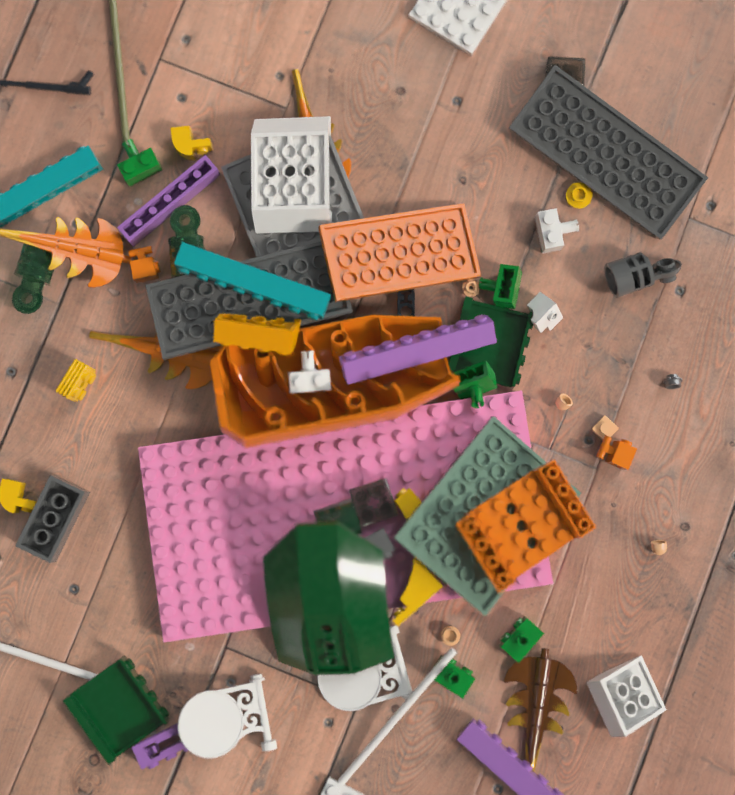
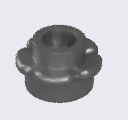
(672, 381)

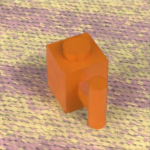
(144, 268)
(619, 454)

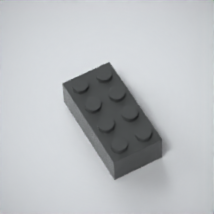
(52, 519)

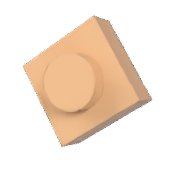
(604, 427)

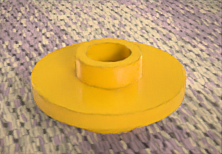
(578, 195)

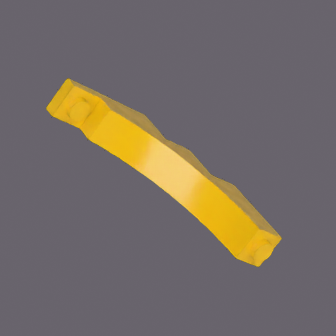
(421, 583)

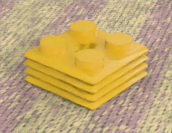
(76, 380)

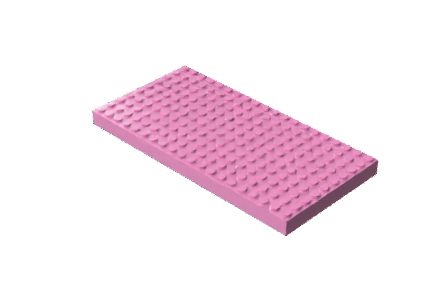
(226, 506)

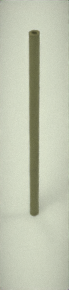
(119, 71)

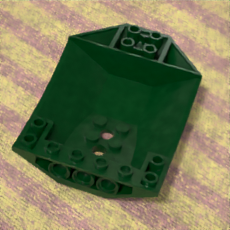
(327, 578)

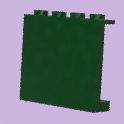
(511, 337)
(116, 709)

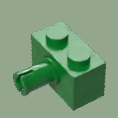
(139, 165)
(505, 287)
(474, 382)
(521, 638)
(455, 678)

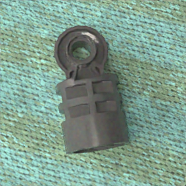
(637, 273)

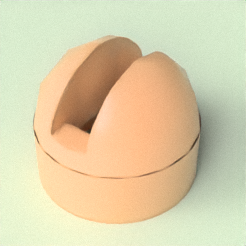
(563, 402)
(659, 547)

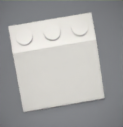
(626, 697)

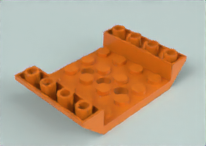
(550, 516)

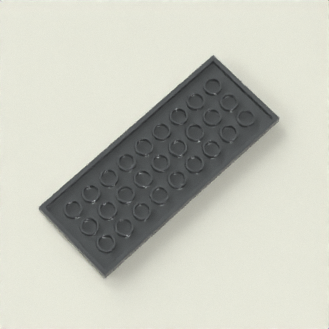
(608, 152)
(187, 307)

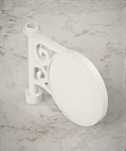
(361, 689)
(214, 721)

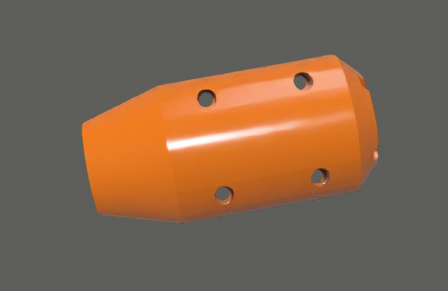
(255, 386)

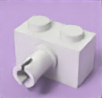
(552, 230)
(309, 378)

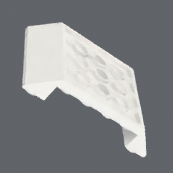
(295, 201)

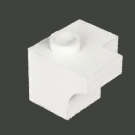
(545, 312)

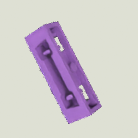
(145, 754)

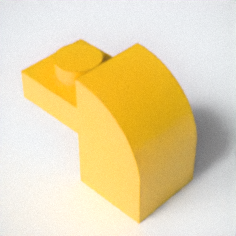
(186, 146)
(12, 496)

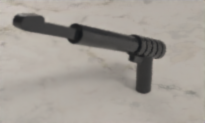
(72, 88)

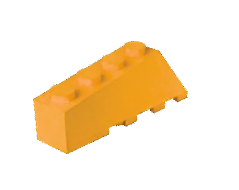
(256, 333)

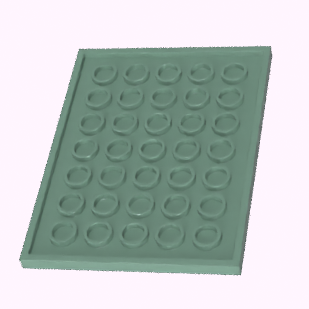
(481, 471)

